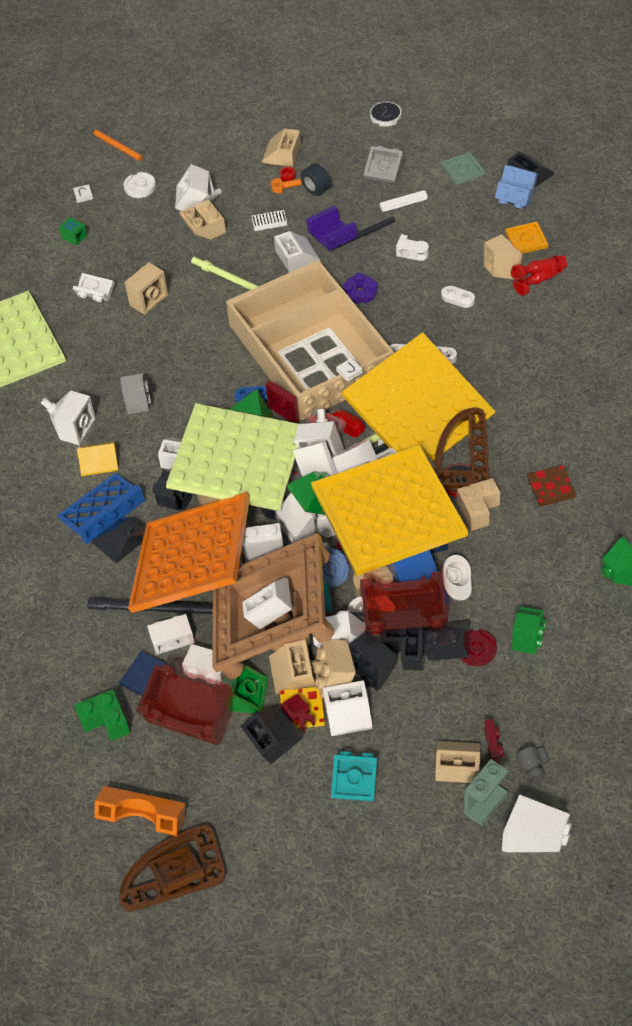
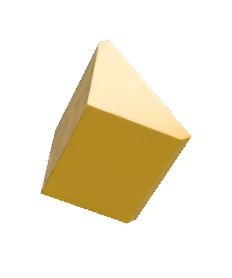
(97, 458)

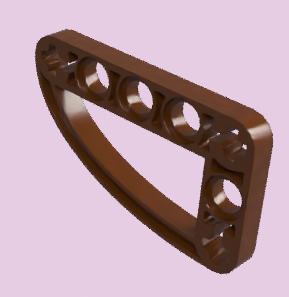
(470, 475)
(161, 849)

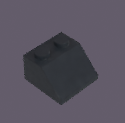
(447, 642)

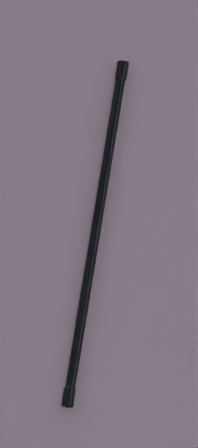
(104, 604)

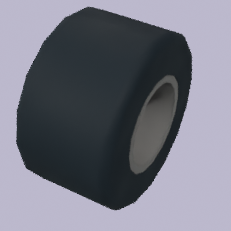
(315, 179)

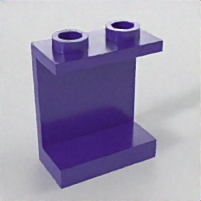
(329, 229)

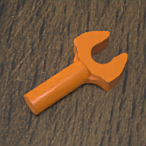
(279, 185)

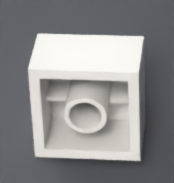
(195, 188)
(71, 416)
(319, 432)

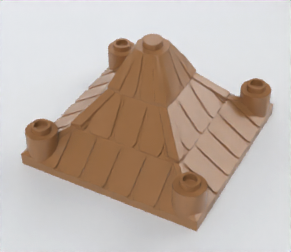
(238, 638)

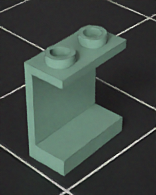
(484, 792)

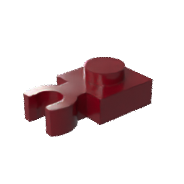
(298, 710)

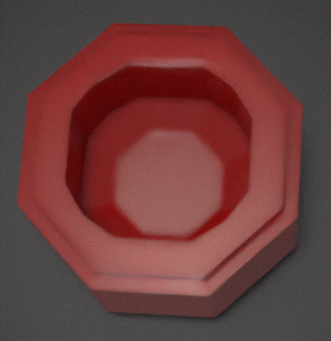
(287, 174)

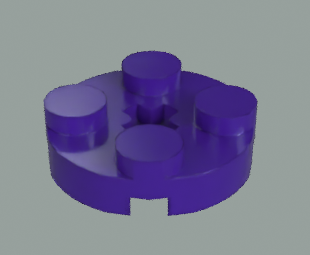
(360, 281)

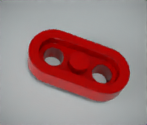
(352, 422)

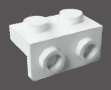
(94, 287)

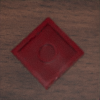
(282, 402)

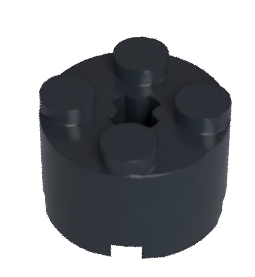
(168, 497)

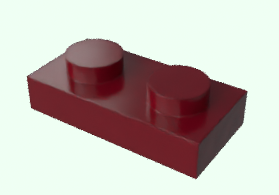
(492, 734)

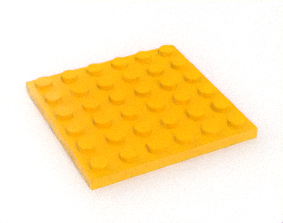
(414, 398)
(388, 510)

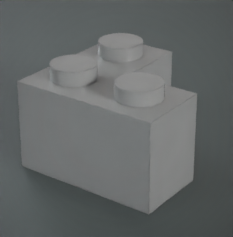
(134, 393)

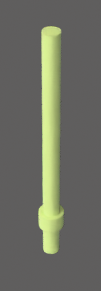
(208, 266)

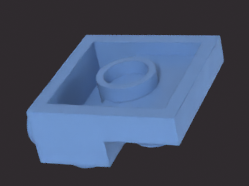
(516, 186)

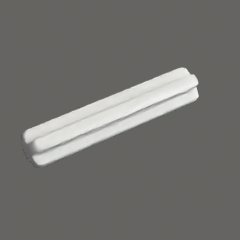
(403, 201)

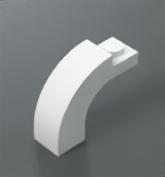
(353, 456)

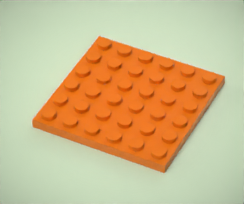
(190, 552)

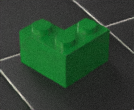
(528, 630)
(103, 711)

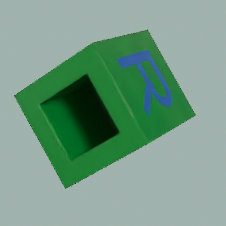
(73, 231)

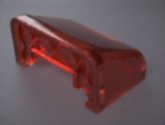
(403, 604)
(186, 705)

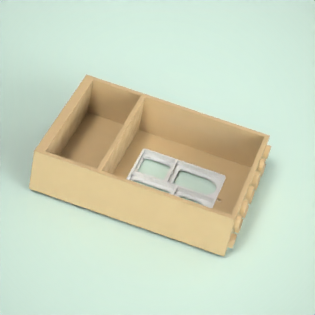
(292, 315)

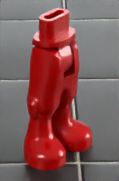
(540, 269)

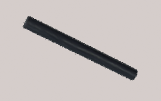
(371, 229)

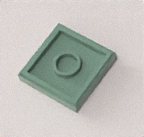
(462, 168)

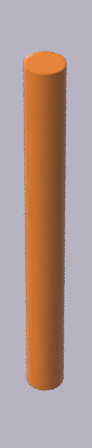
(118, 145)

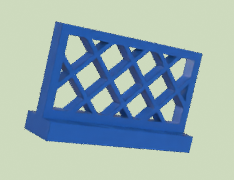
(108, 514)

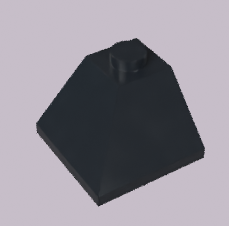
(119, 539)

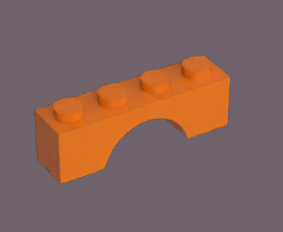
(116, 804)

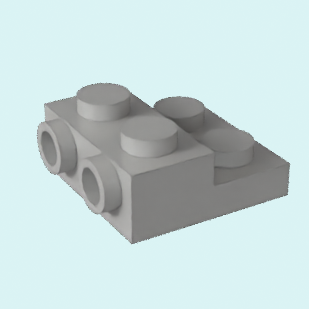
(383, 164)

